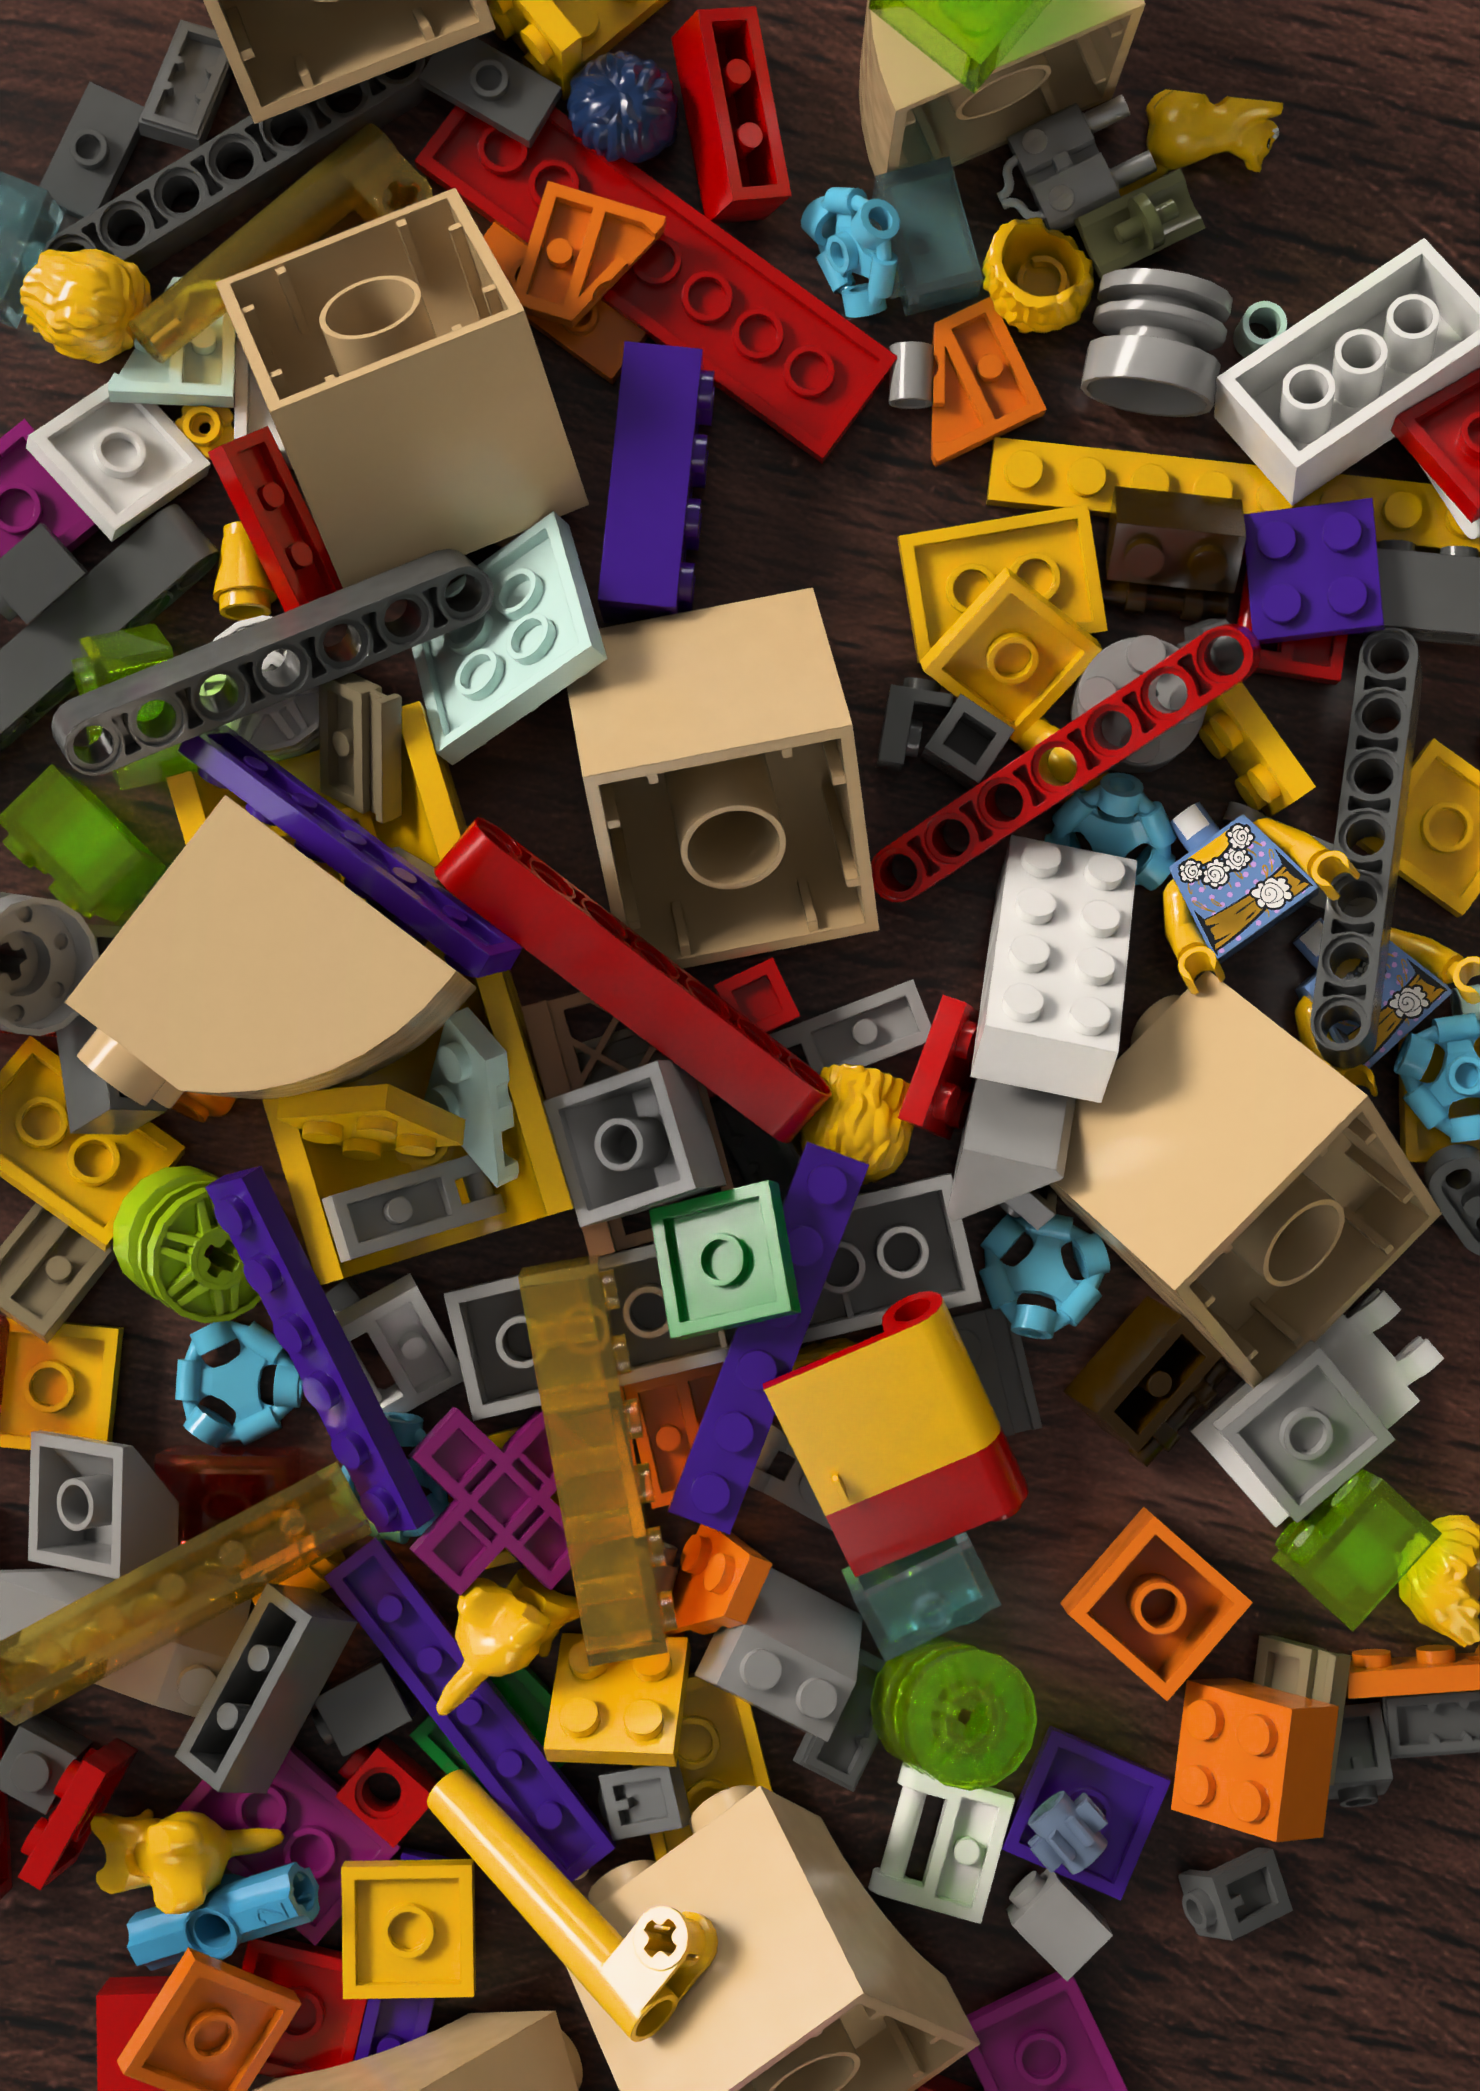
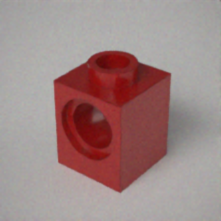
(760, 996)
(386, 1817)

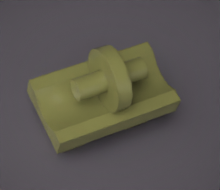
(1139, 223)

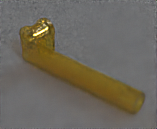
(358, 176)

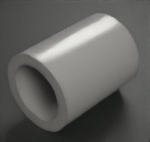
(911, 375)

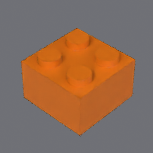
(1155, 1604)
(1255, 1759)

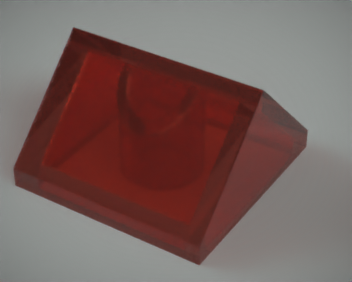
(223, 1481)

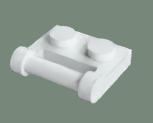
(406, 1341)
(962, 1851)

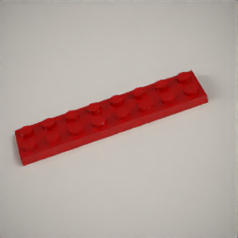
(693, 288)

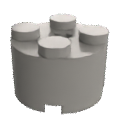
(1116, 668)

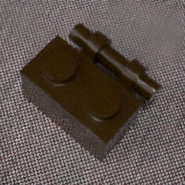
(1172, 552)
(1149, 1380)

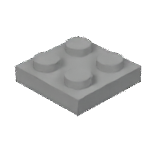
(1304, 1431)

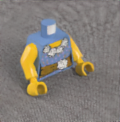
(1239, 885)
(1411, 991)

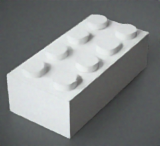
(1348, 369)
(1055, 970)

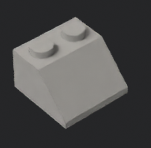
(634, 1142)
(96, 1506)
(790, 1657)

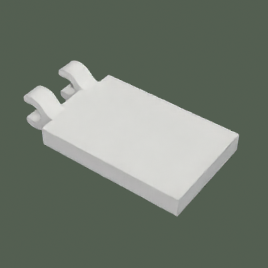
(1366, 1366)

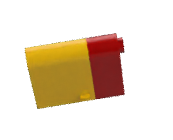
(899, 1437)

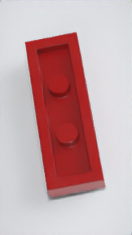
(275, 518)

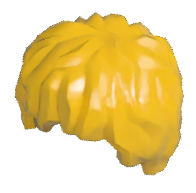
(1037, 276)
(84, 302)
(862, 1119)
(1446, 1581)

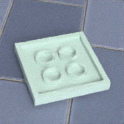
(517, 654)

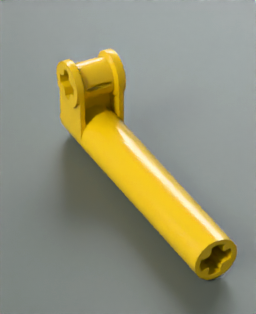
(631, 1977)

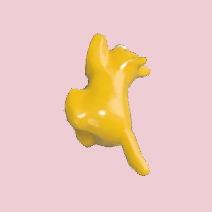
(1191, 128)
(503, 1631)
(175, 1855)

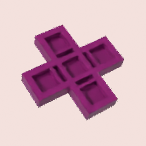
(496, 1502)

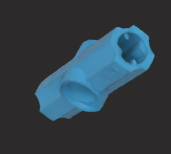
(230, 1915)

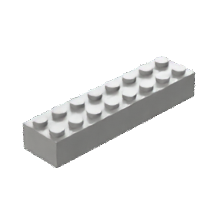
(890, 1249)

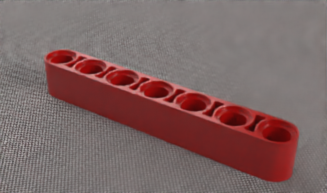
(1091, 751)
(632, 980)

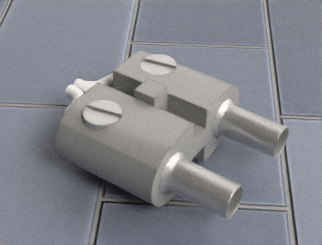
(1065, 166)

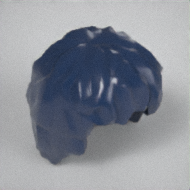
(623, 107)

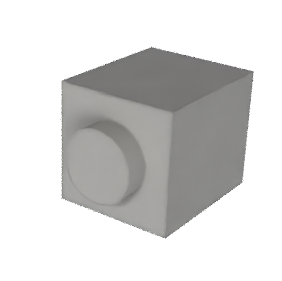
(1057, 1921)

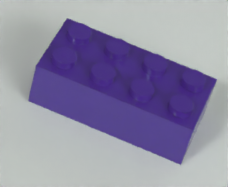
(652, 483)

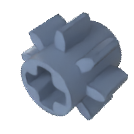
(1067, 1832)

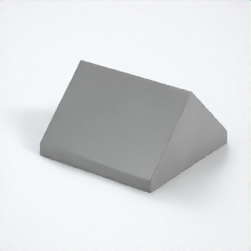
(1009, 1145)

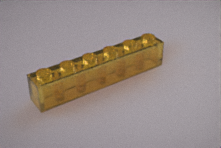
(595, 1459)
(177, 1592)

